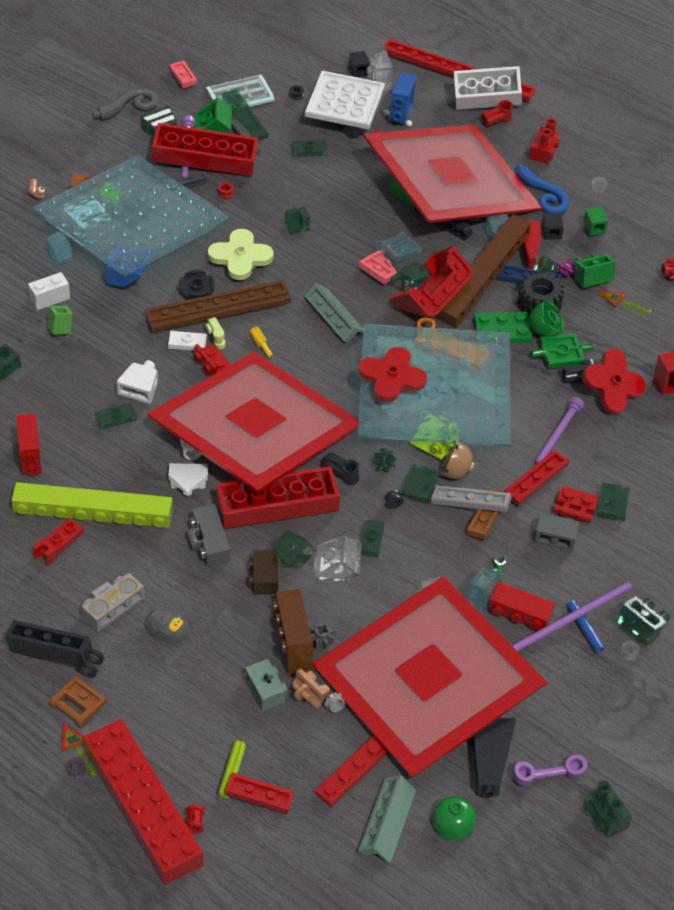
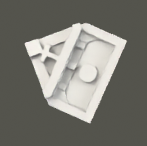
(188, 476)

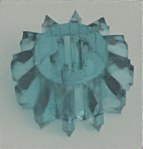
(59, 247)

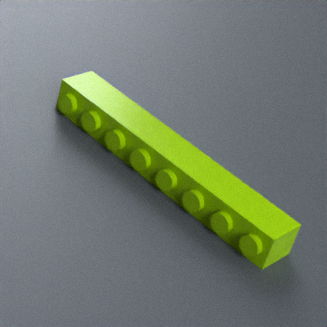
(92, 505)

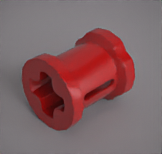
(194, 820)

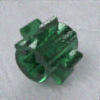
(379, 460)

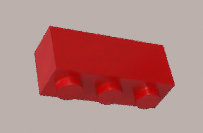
(521, 606)

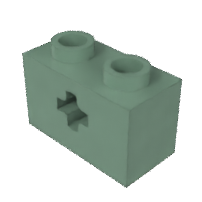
(265, 684)

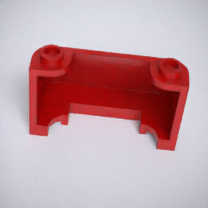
(448, 275)

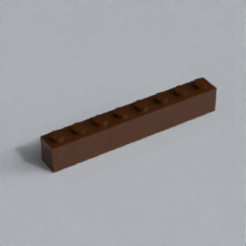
(486, 269)

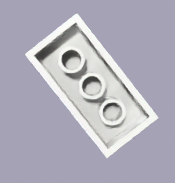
(487, 87)

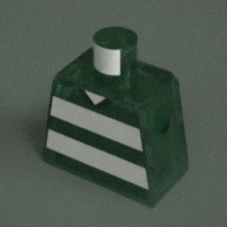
(151, 119)

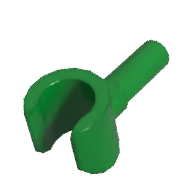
(499, 565)

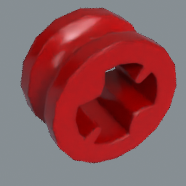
(226, 190)

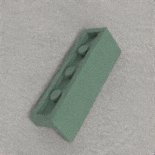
(333, 312)
(388, 818)

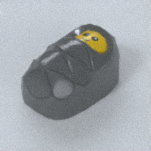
(167, 626)

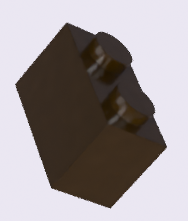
(264, 572)

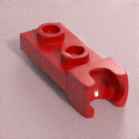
(58, 541)

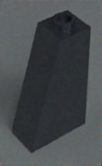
(491, 754)

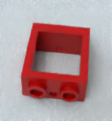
(29, 444)

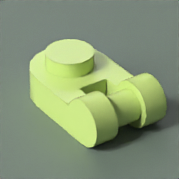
(217, 332)

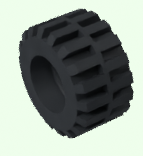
(538, 289)

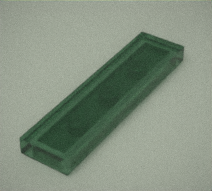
(245, 114)

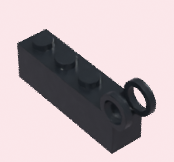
(54, 646)

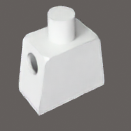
(139, 382)

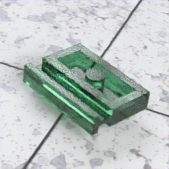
(420, 483)
(613, 501)

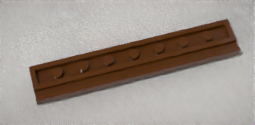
(217, 305)

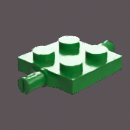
(562, 350)

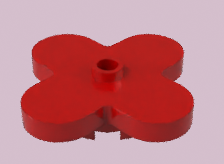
(392, 374)
(613, 381)

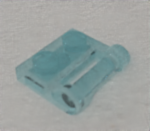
(399, 247)

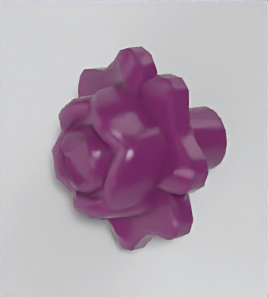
(566, 268)

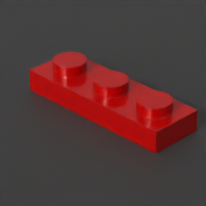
(259, 793)

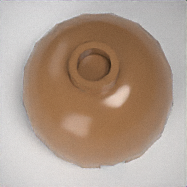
(457, 461)

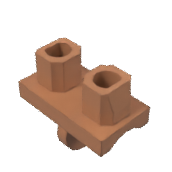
(307, 688)

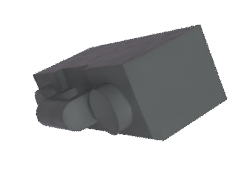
(213, 542)

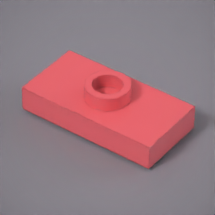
(183, 74)

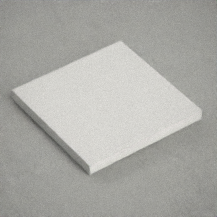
(345, 99)

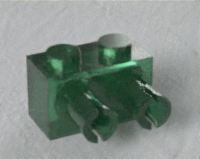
(641, 620)
(607, 810)

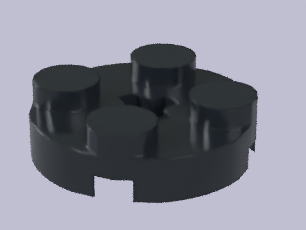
(188, 288)

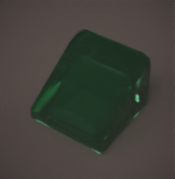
(546, 264)

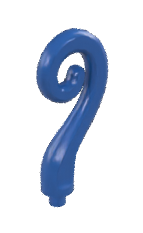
(530, 179)

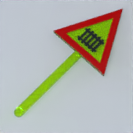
(616, 297)
(74, 739)

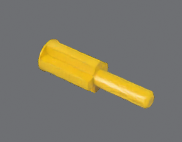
(260, 340)

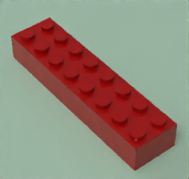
(143, 802)

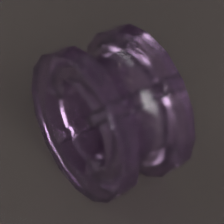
(76, 774)

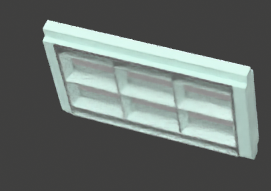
(252, 89)

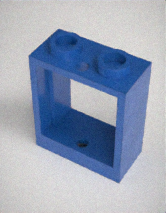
(403, 98)

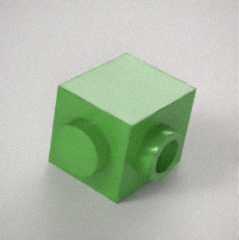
(59, 320)

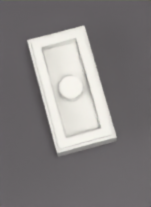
(186, 340)

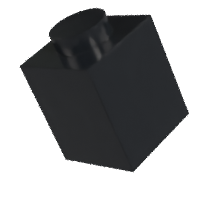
(358, 63)
(552, 225)

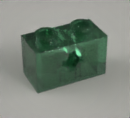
(293, 549)

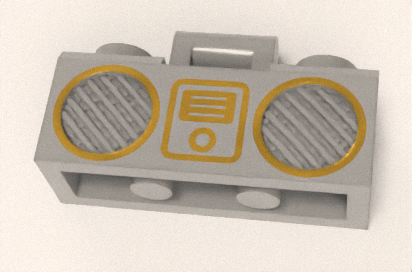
(111, 601)

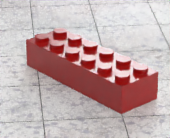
(204, 149)
(288, 497)

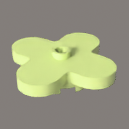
(240, 254)

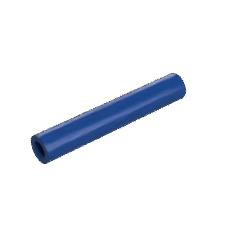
(587, 629)

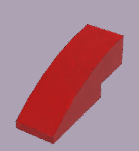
(531, 245)

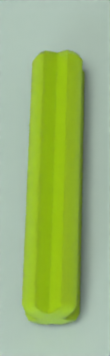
(232, 766)

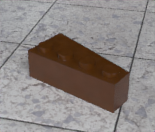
(293, 631)

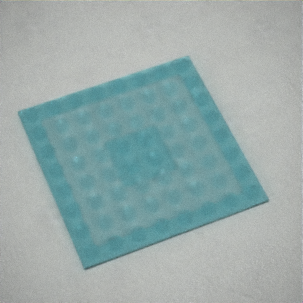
(131, 215)
(463, 393)

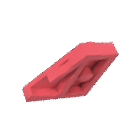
(378, 267)

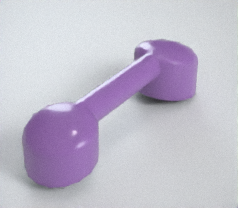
(525, 773)

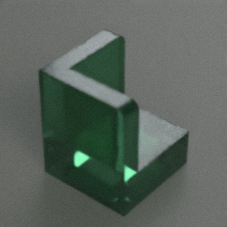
(297, 220)

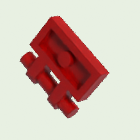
(576, 504)

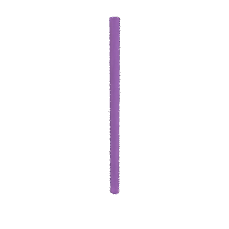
(572, 616)

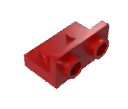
(210, 359)

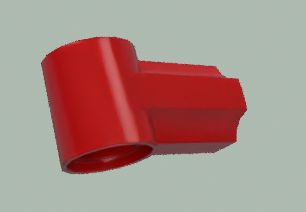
(501, 113)

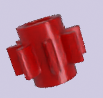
(668, 268)

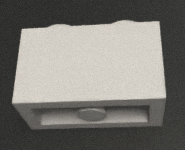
(49, 291)

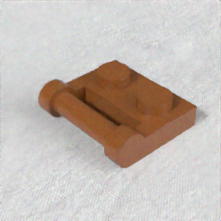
(80, 695)

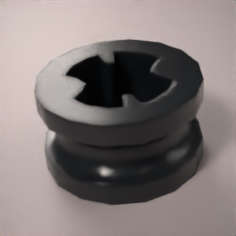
(296, 92)
(394, 499)

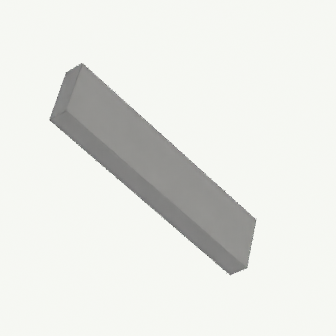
(471, 498)

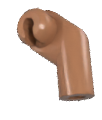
(34, 190)

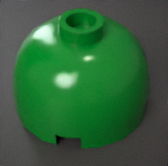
(545, 319)
(454, 819)

